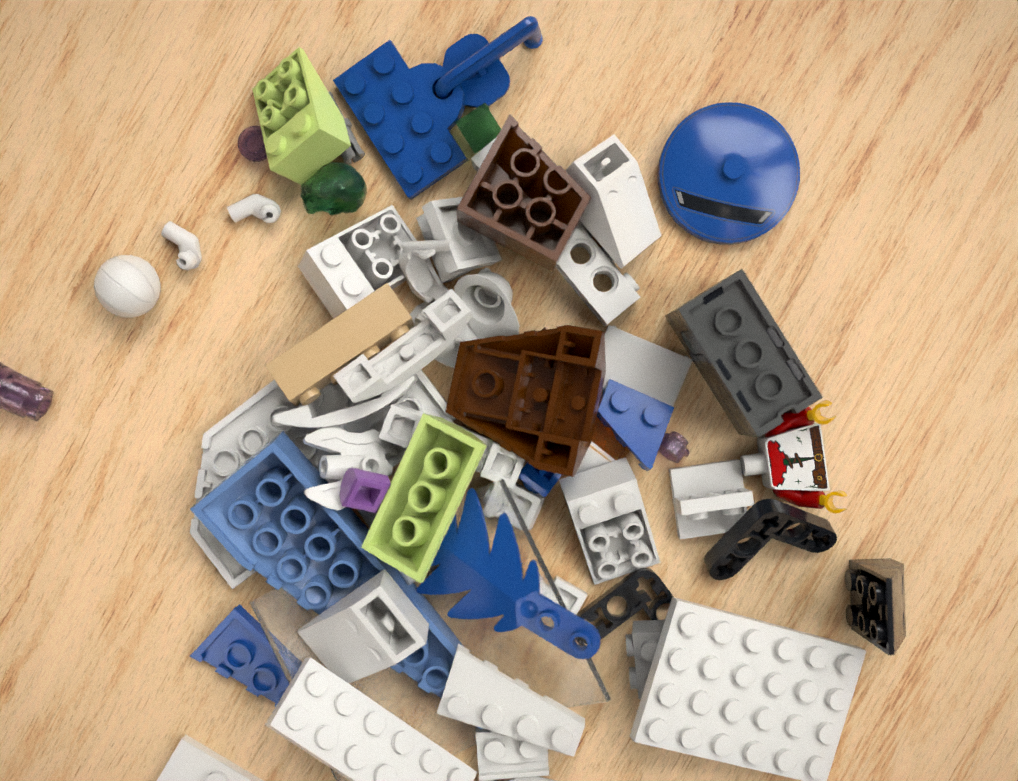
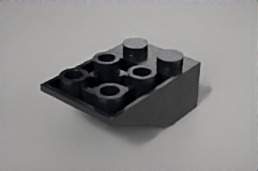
(877, 602)

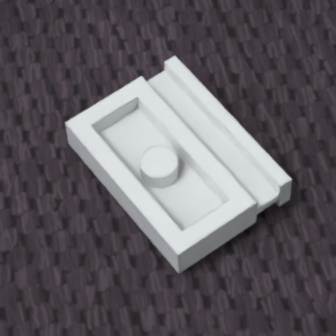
(508, 757)

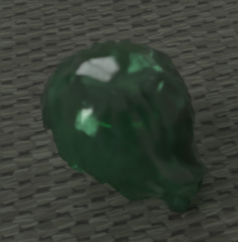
(334, 190)

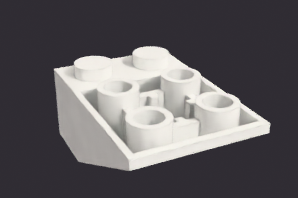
(619, 203)
(357, 261)
(610, 520)
(367, 630)

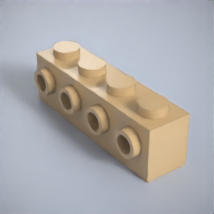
(357, 331)

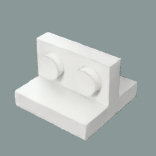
(470, 247)
(708, 497)

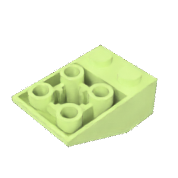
(298, 119)

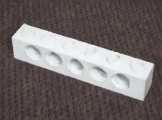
(580, 277)

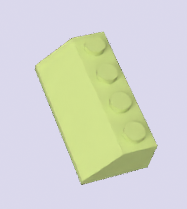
(424, 496)

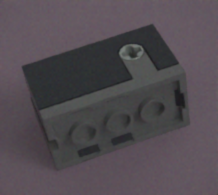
(743, 355)

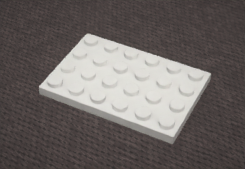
(747, 692)

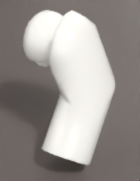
(257, 206)
(187, 243)

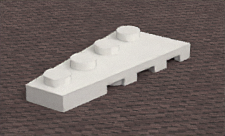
(493, 701)

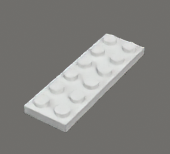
(357, 733)

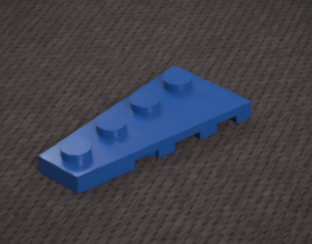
(244, 653)

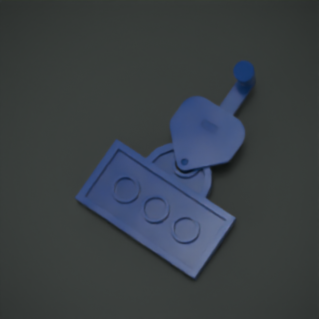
(407, 118)

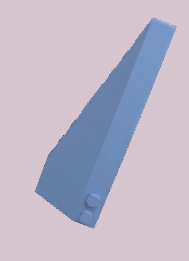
(310, 548)

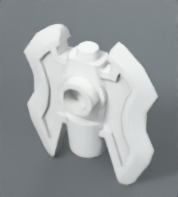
(351, 449)

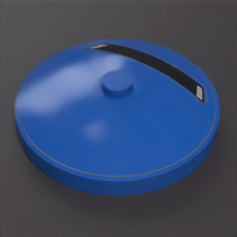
(728, 173)

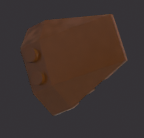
(533, 393)

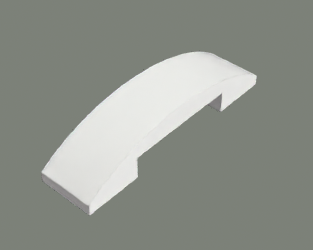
(409, 353)
(307, 415)
(494, 464)

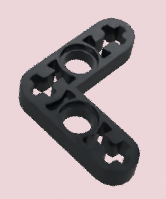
(763, 522)
(634, 599)

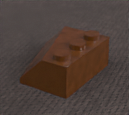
(523, 199)

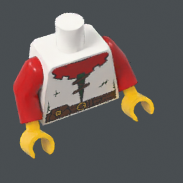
(794, 460)

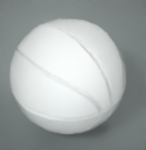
(127, 286)

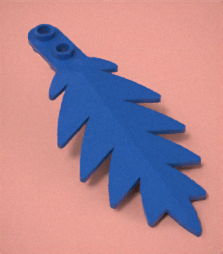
(499, 583)

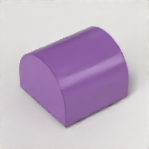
(363, 489)

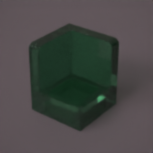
(479, 127)

